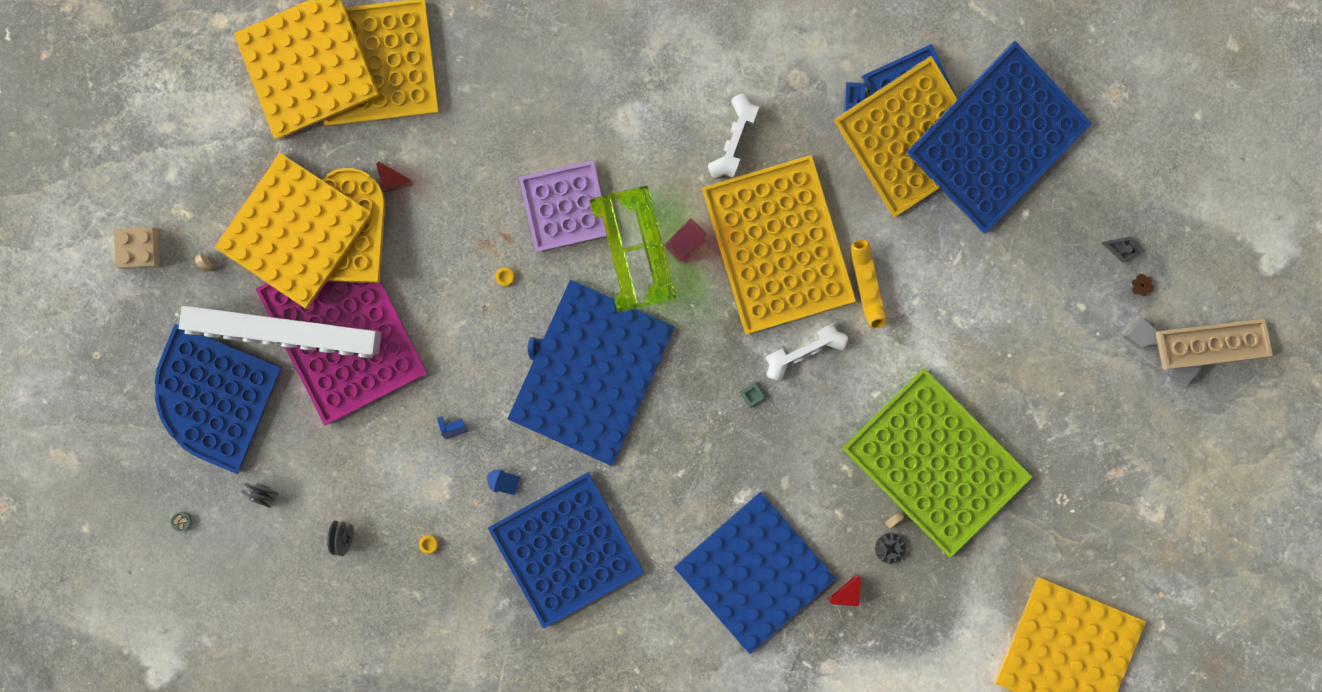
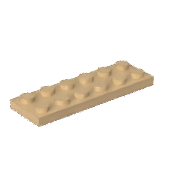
(1214, 344)

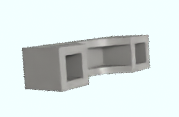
(1143, 334)

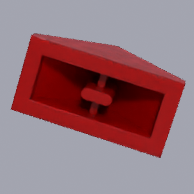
(848, 594)

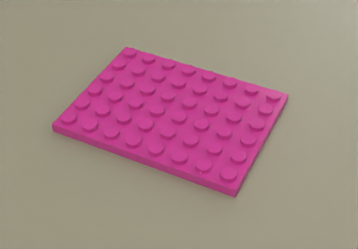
(348, 382)

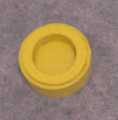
(504, 276)
(428, 544)

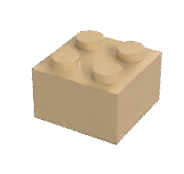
(137, 248)

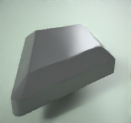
(1122, 248)

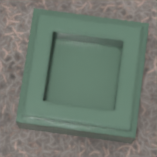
(752, 394)

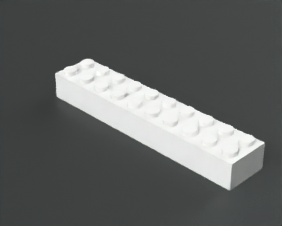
(275, 330)

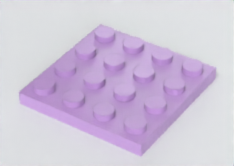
(561, 207)

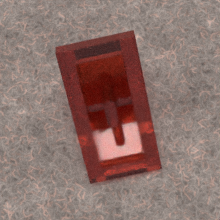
(391, 179)

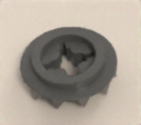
(889, 539)

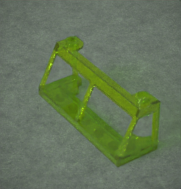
(640, 201)

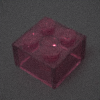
(685, 241)

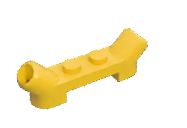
(868, 284)

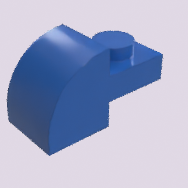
(853, 94)

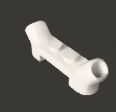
(746, 113)
(827, 336)

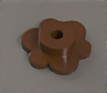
(1147, 286)

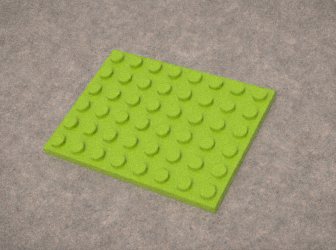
(936, 462)

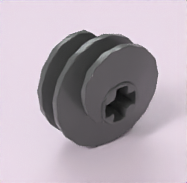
(259, 493)
(339, 538)

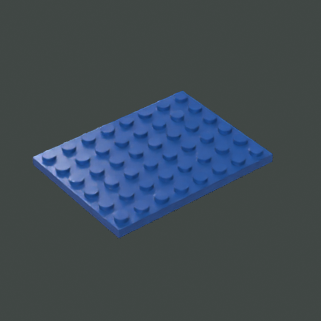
(998, 137)
(590, 373)

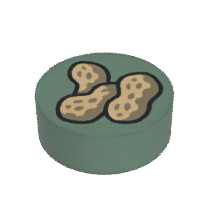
(181, 521)

